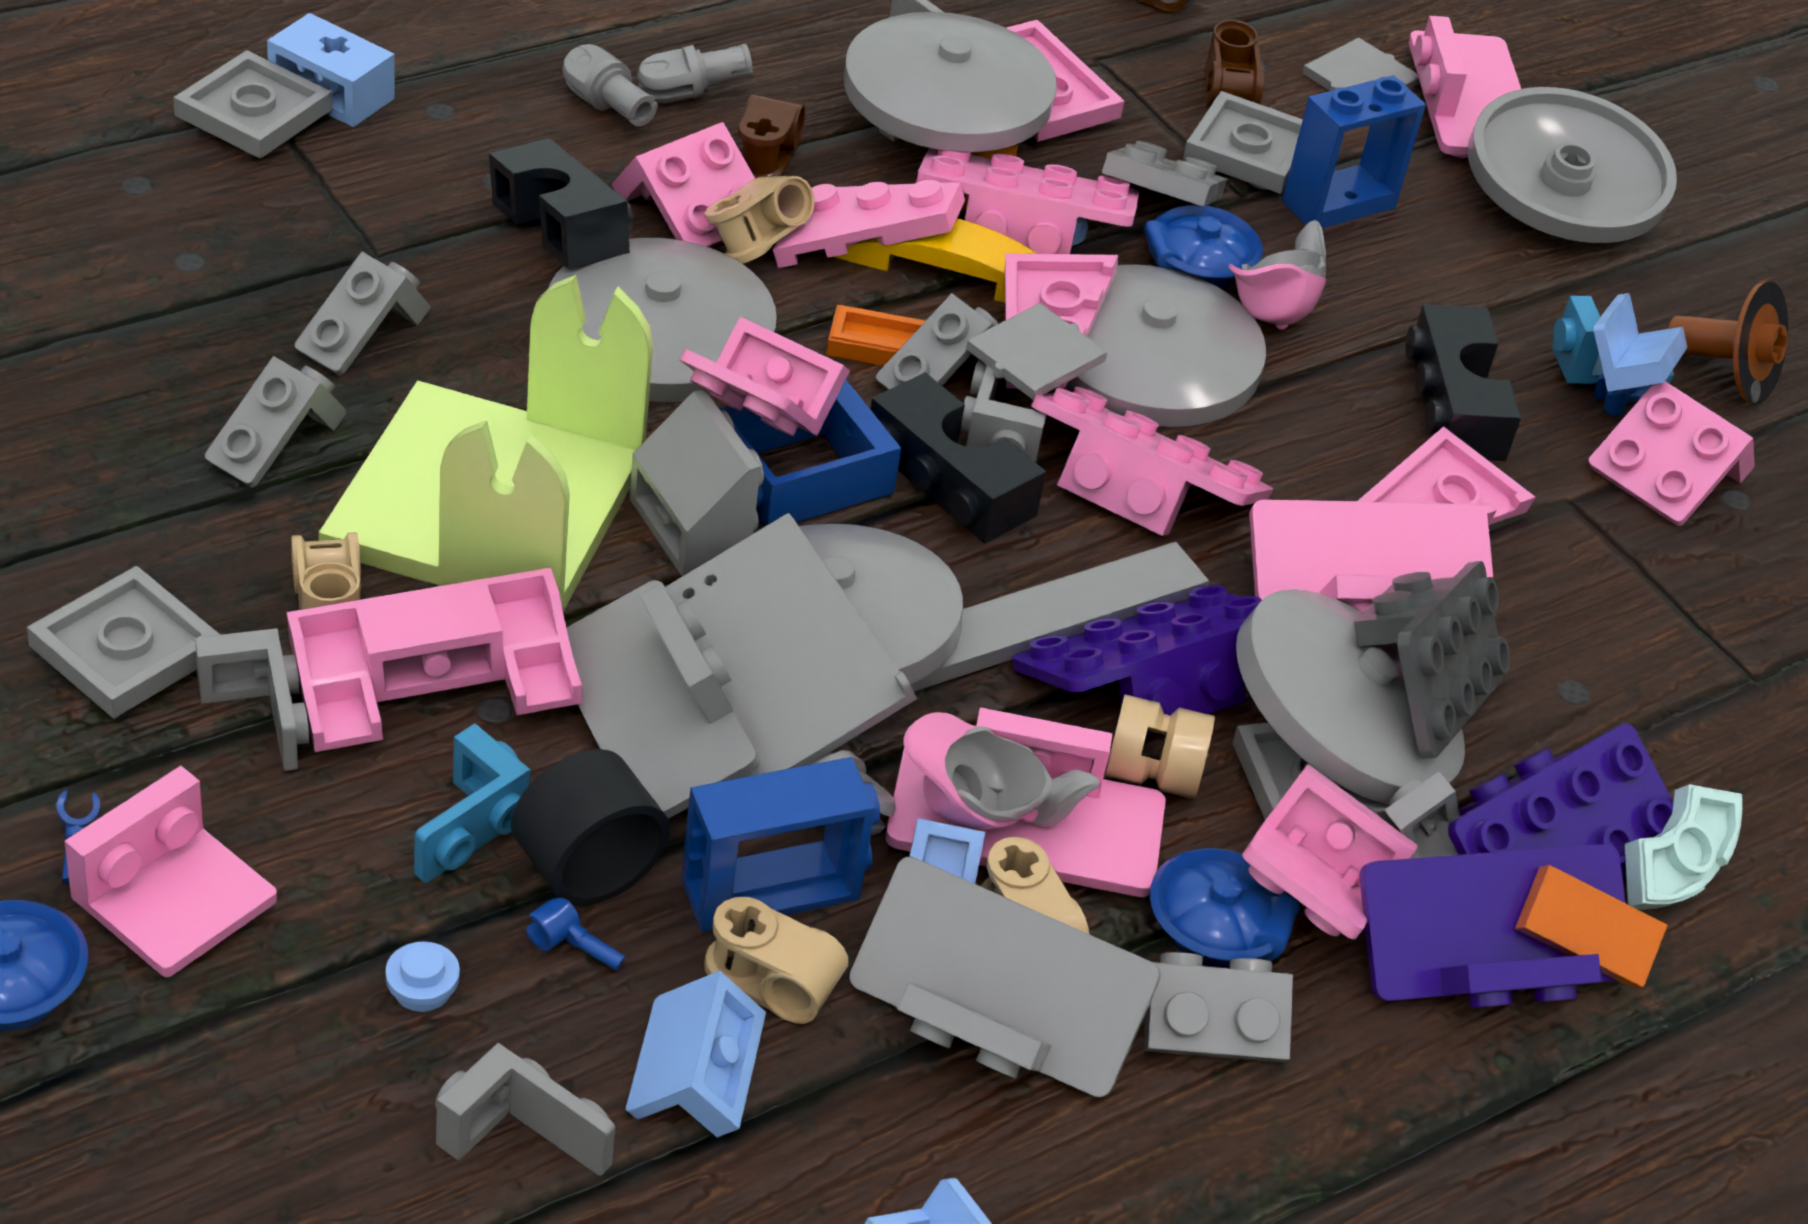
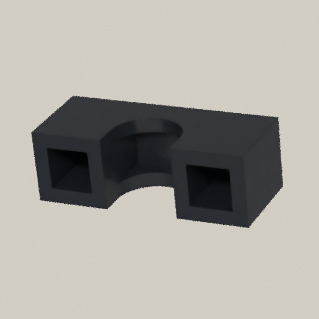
(577, 210)
(1452, 364)
(979, 487)

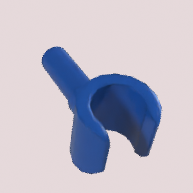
(1617, 400)
(74, 825)
(558, 922)

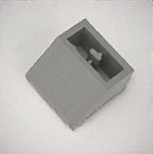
(696, 483)

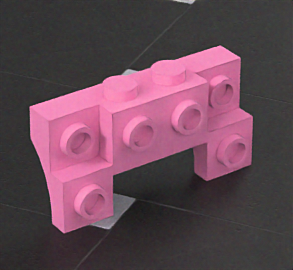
(430, 644)

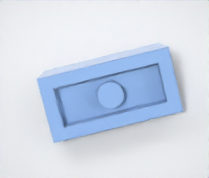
(1632, 357)
(699, 1053)

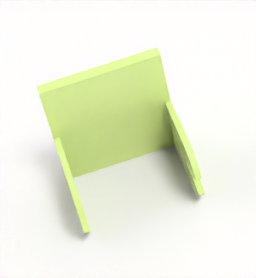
(502, 490)

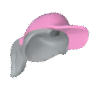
(1286, 283)
(987, 778)

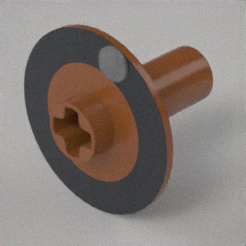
(1753, 342)

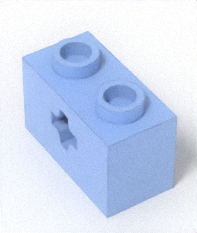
(340, 61)

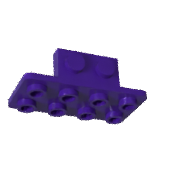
(1164, 654)
(1575, 799)
(1453, 920)

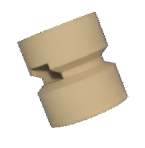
(1182, 751)

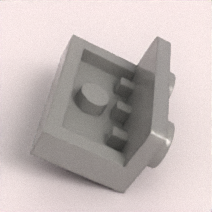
(1220, 1010)

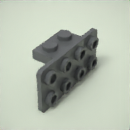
(1444, 647)

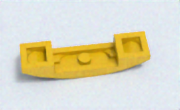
(965, 249)

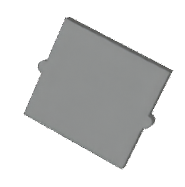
(1357, 64)
(1036, 350)

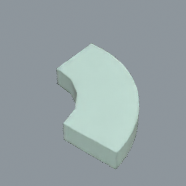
(1687, 851)

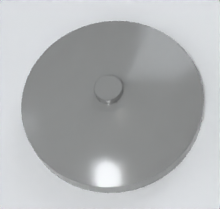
(949, 81)
(1572, 164)
(685, 295)
(1173, 348)
(898, 590)
(1335, 700)

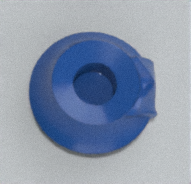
(1202, 243)
(1219, 909)
(39, 961)

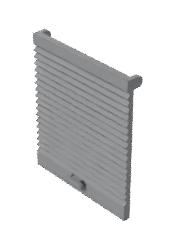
(793, 645)

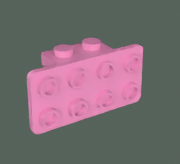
(1459, 79)
(1029, 202)
(1134, 468)
(1361, 546)
(1105, 840)

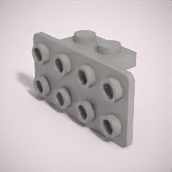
(659, 695)
(1004, 979)

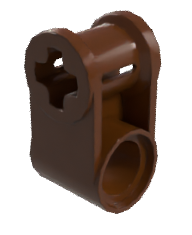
(1234, 63)
(770, 134)

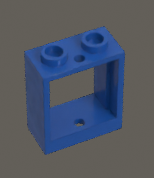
(1375, 184)
(862, 474)
(775, 804)

